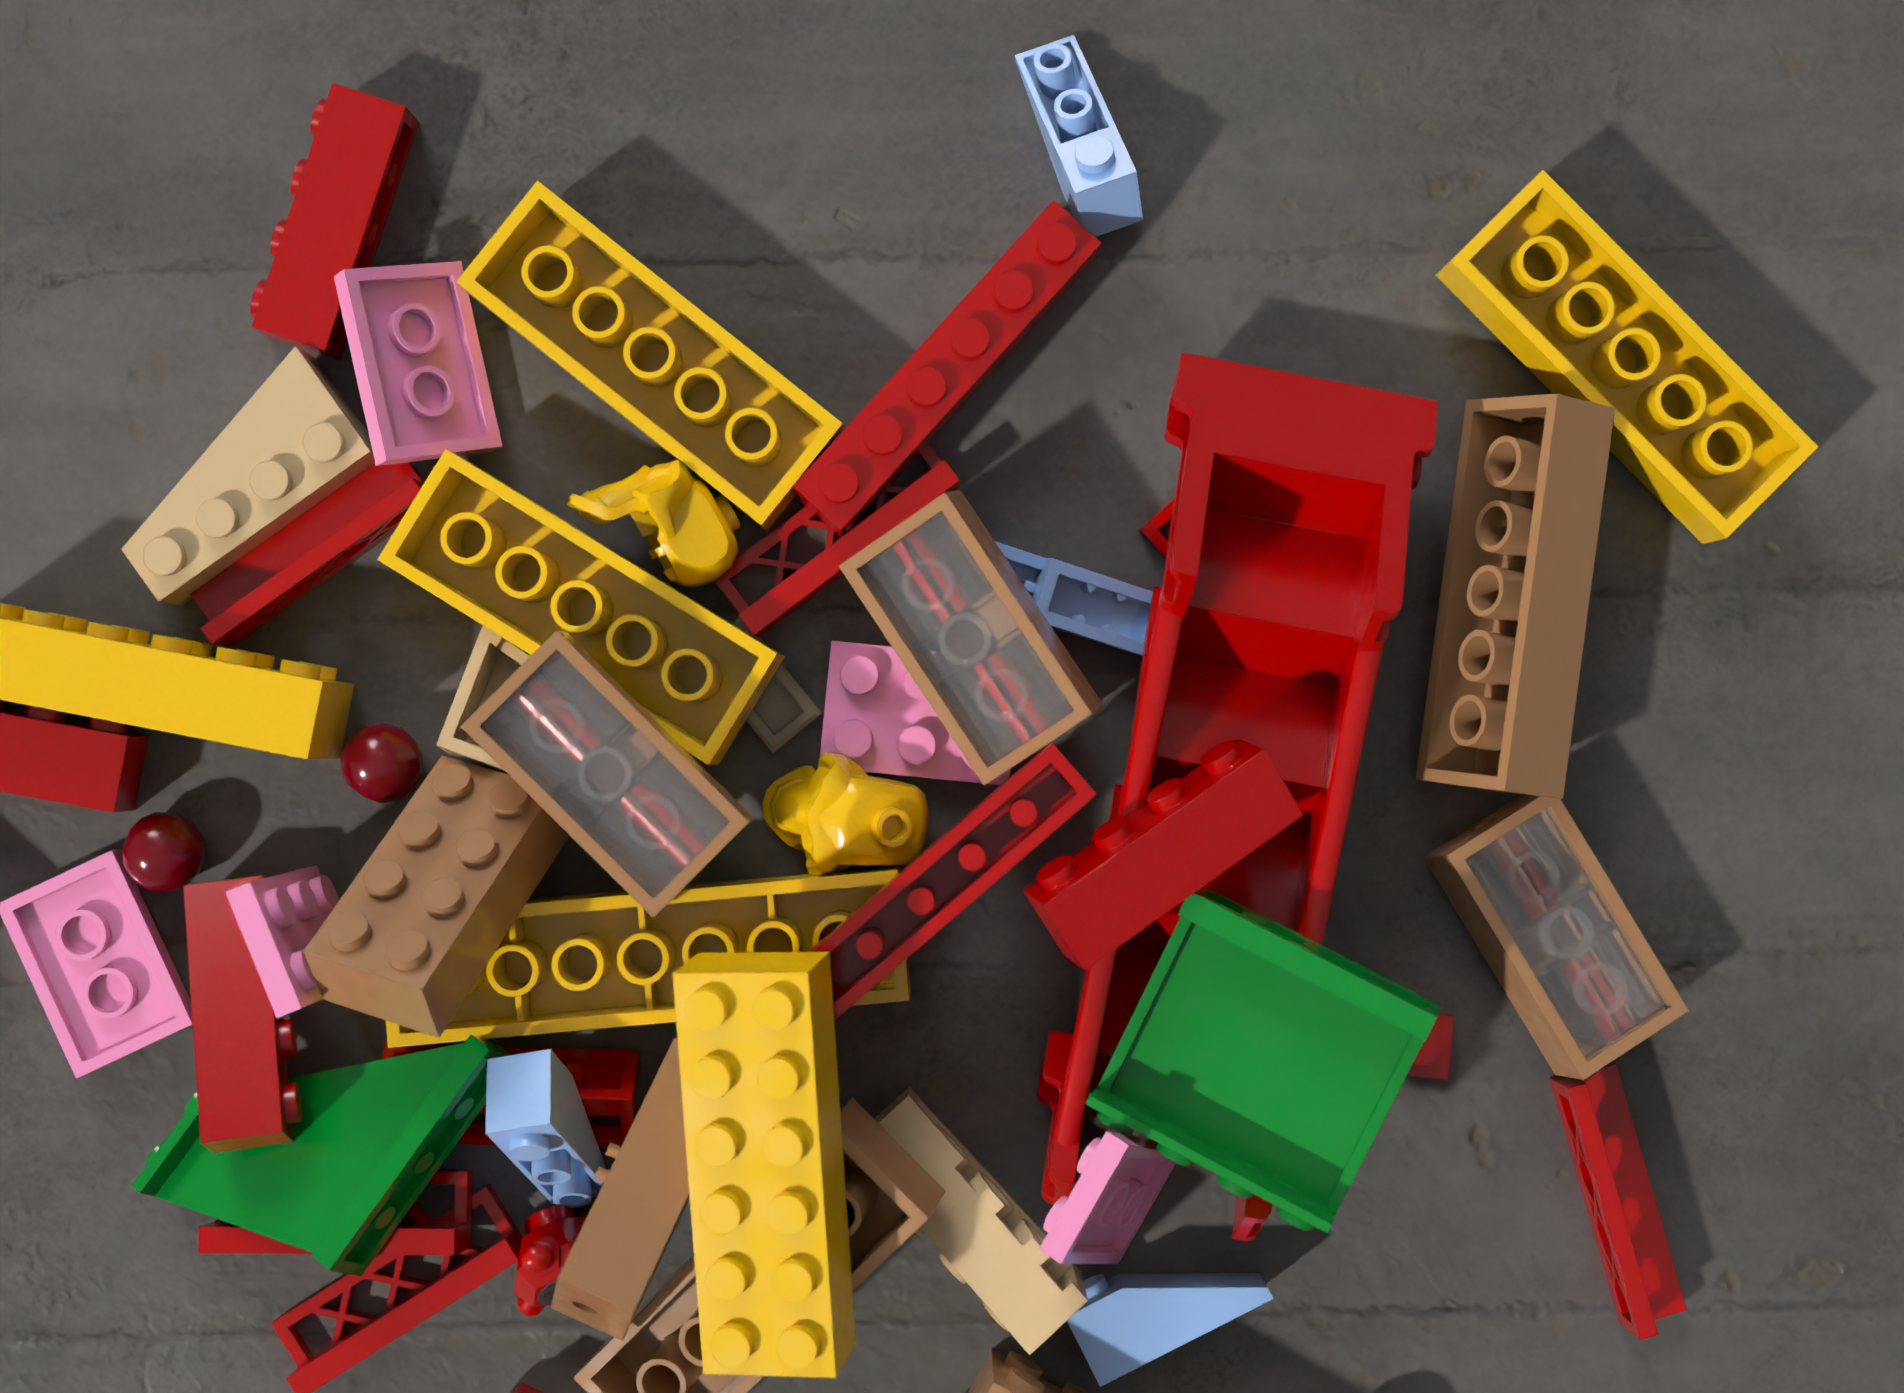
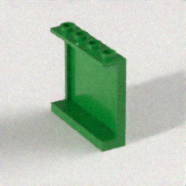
(1262, 1058)

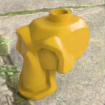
(676, 510)
(846, 816)

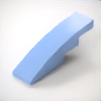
(1084, 600)

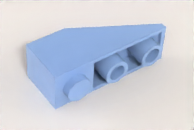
(1081, 137)
(543, 1126)

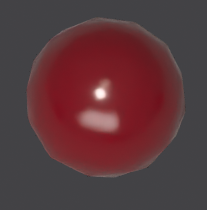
(381, 762)
(163, 852)

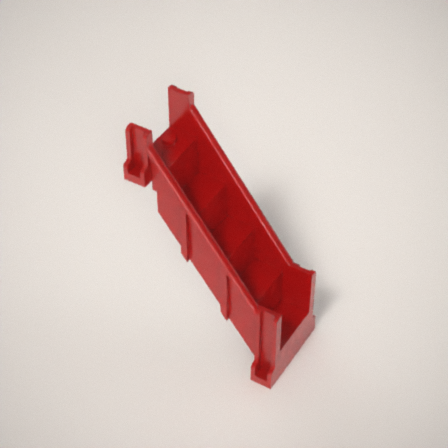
(1261, 635)

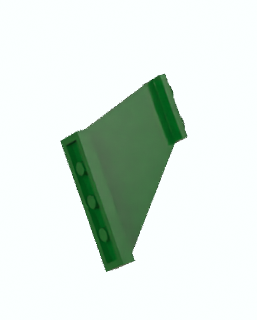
(354, 1161)

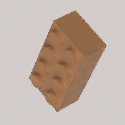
(435, 898)

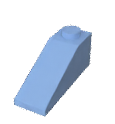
(1148, 1315)

